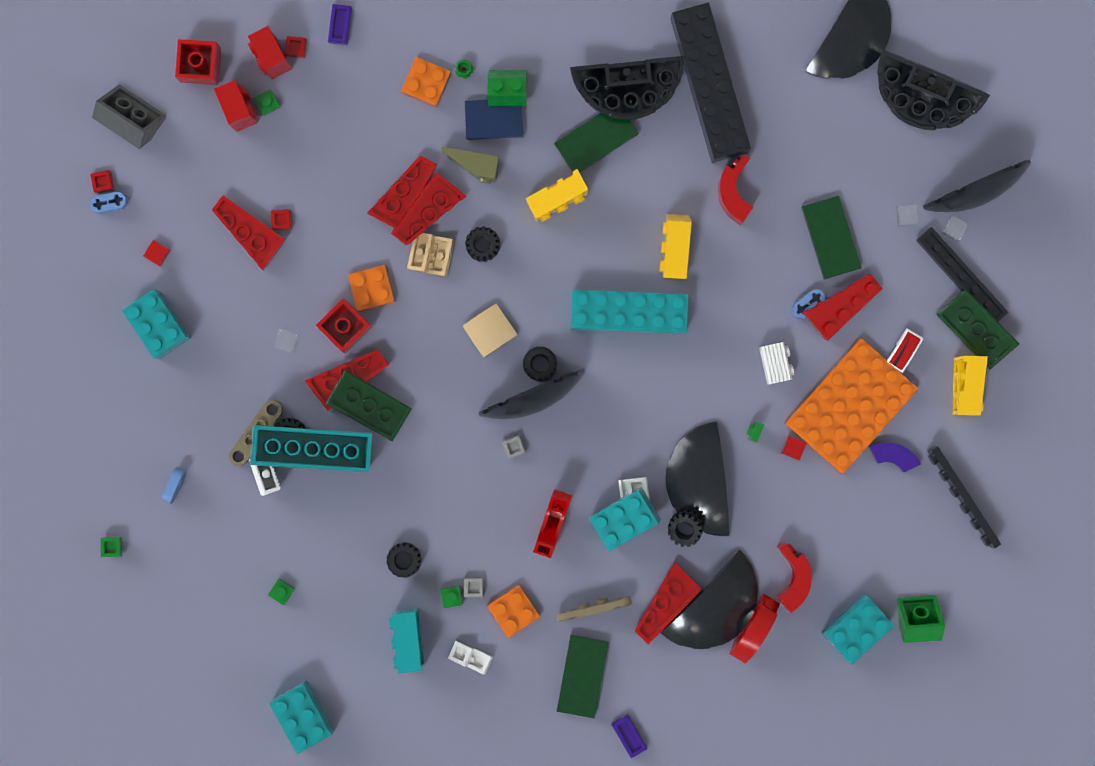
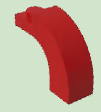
(728, 196)
(552, 523)
(801, 579)
(756, 630)

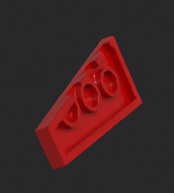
(836, 311)
(668, 602)

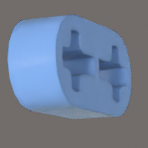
(107, 198)
(805, 300)
(174, 485)

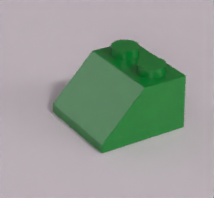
(507, 87)
(920, 619)

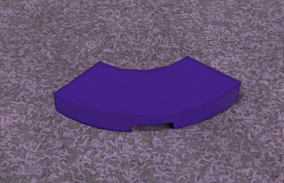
(895, 454)

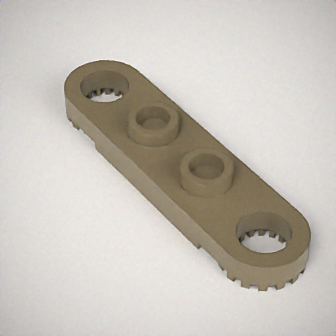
(263, 418)
(585, 609)

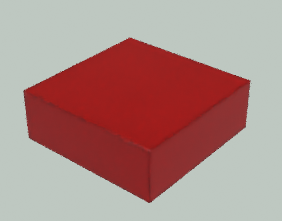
(295, 47)
(102, 181)
(281, 219)
(156, 253)
(793, 448)

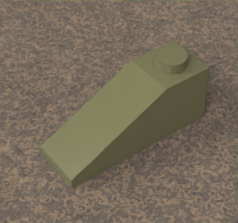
(477, 164)

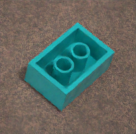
(156, 324)
(625, 519)
(857, 629)
(407, 640)
(301, 717)

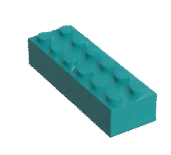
(629, 312)
(310, 449)

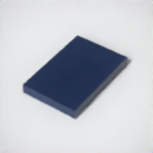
(492, 121)

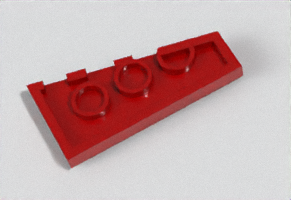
(403, 192)
(428, 207)
(252, 234)
(363, 367)

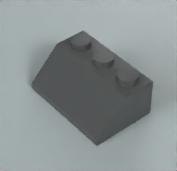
(128, 116)

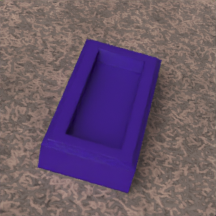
(339, 24)
(629, 736)

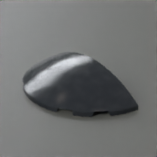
(853, 40)
(628, 88)
(925, 95)
(979, 191)
(534, 399)
(698, 479)
(719, 609)

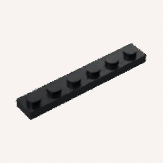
(959, 272)
(967, 504)

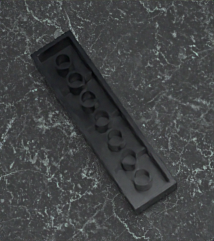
(710, 82)

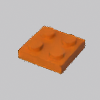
(426, 82)
(371, 288)
(513, 611)

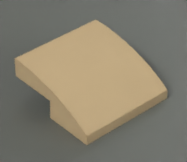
(431, 254)
(489, 330)

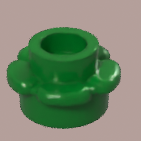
(464, 64)

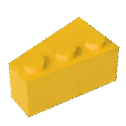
(557, 196)
(675, 246)
(968, 384)

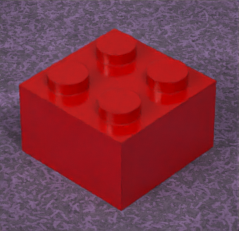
(270, 54)
(198, 62)
(235, 105)
(343, 326)

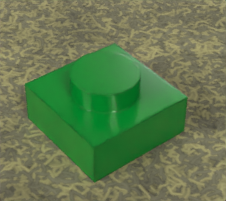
(267, 102)
(754, 431)
(111, 546)
(281, 591)
(451, 596)

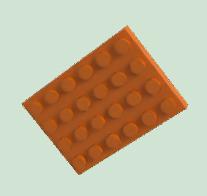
(851, 406)

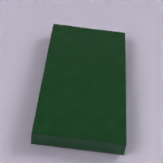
(594, 141)
(831, 237)
(977, 328)
(368, 405)
(582, 676)

